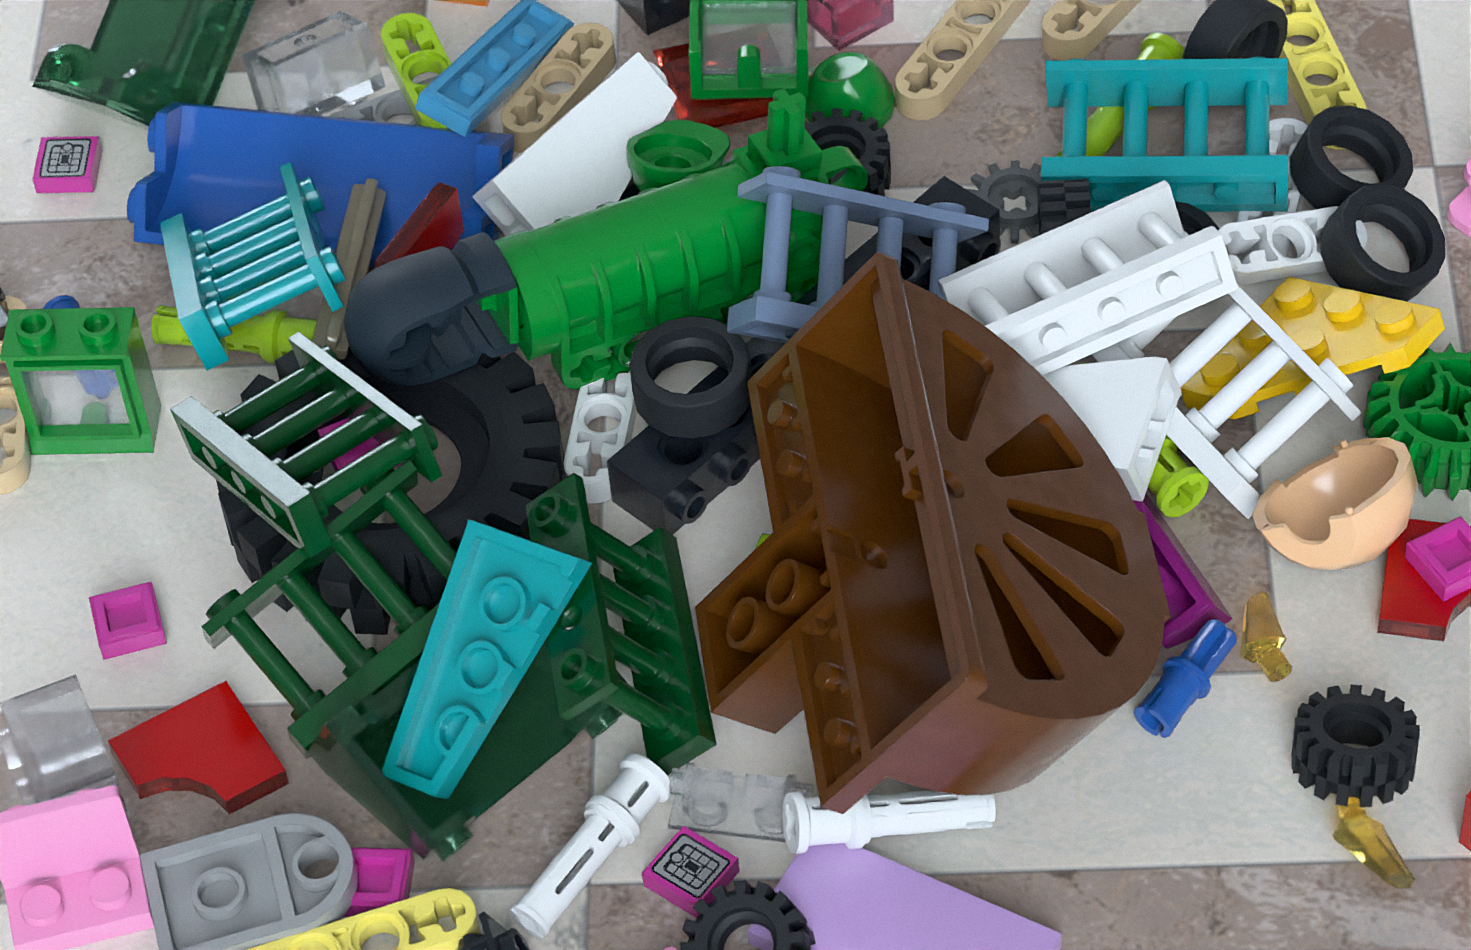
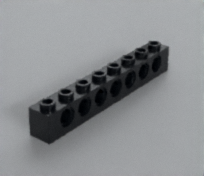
(674, 478)

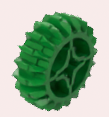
(1431, 414)

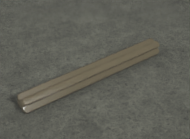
(354, 255)

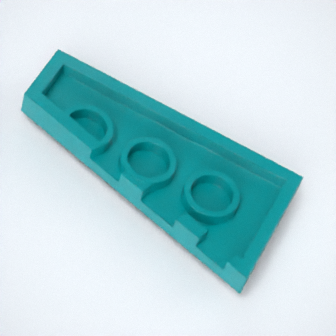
(481, 643)

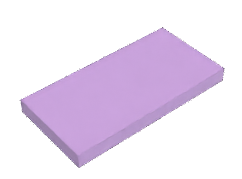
(878, 904)

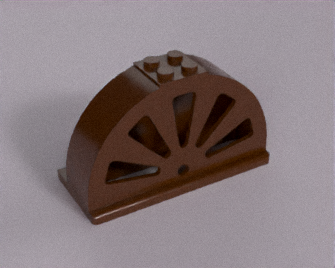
(942, 557)

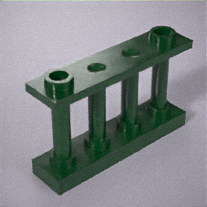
(273, 484)
(657, 626)
(365, 668)

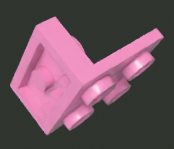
(72, 871)

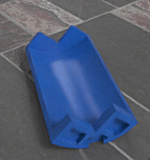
(229, 159)

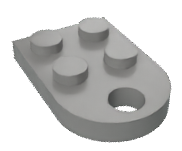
(248, 884)

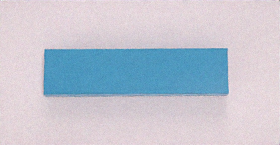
(493, 67)

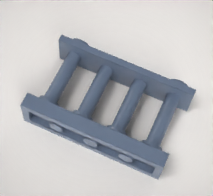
(770, 310)

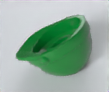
(850, 83)
(674, 151)

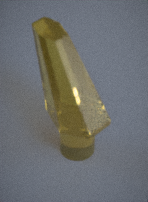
(1264, 638)
(1371, 844)

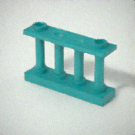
(1205, 181)
(249, 265)

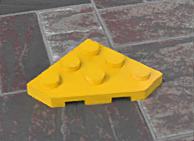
(1325, 322)

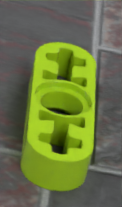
(406, 66)

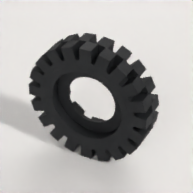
(507, 456)

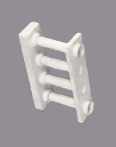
(1094, 280)
(1197, 429)

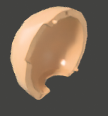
(1341, 505)

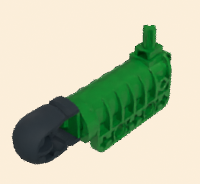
(595, 275)

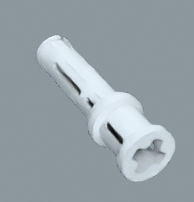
(881, 815)
(609, 823)

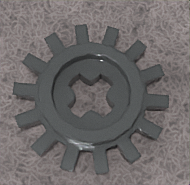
(1011, 184)

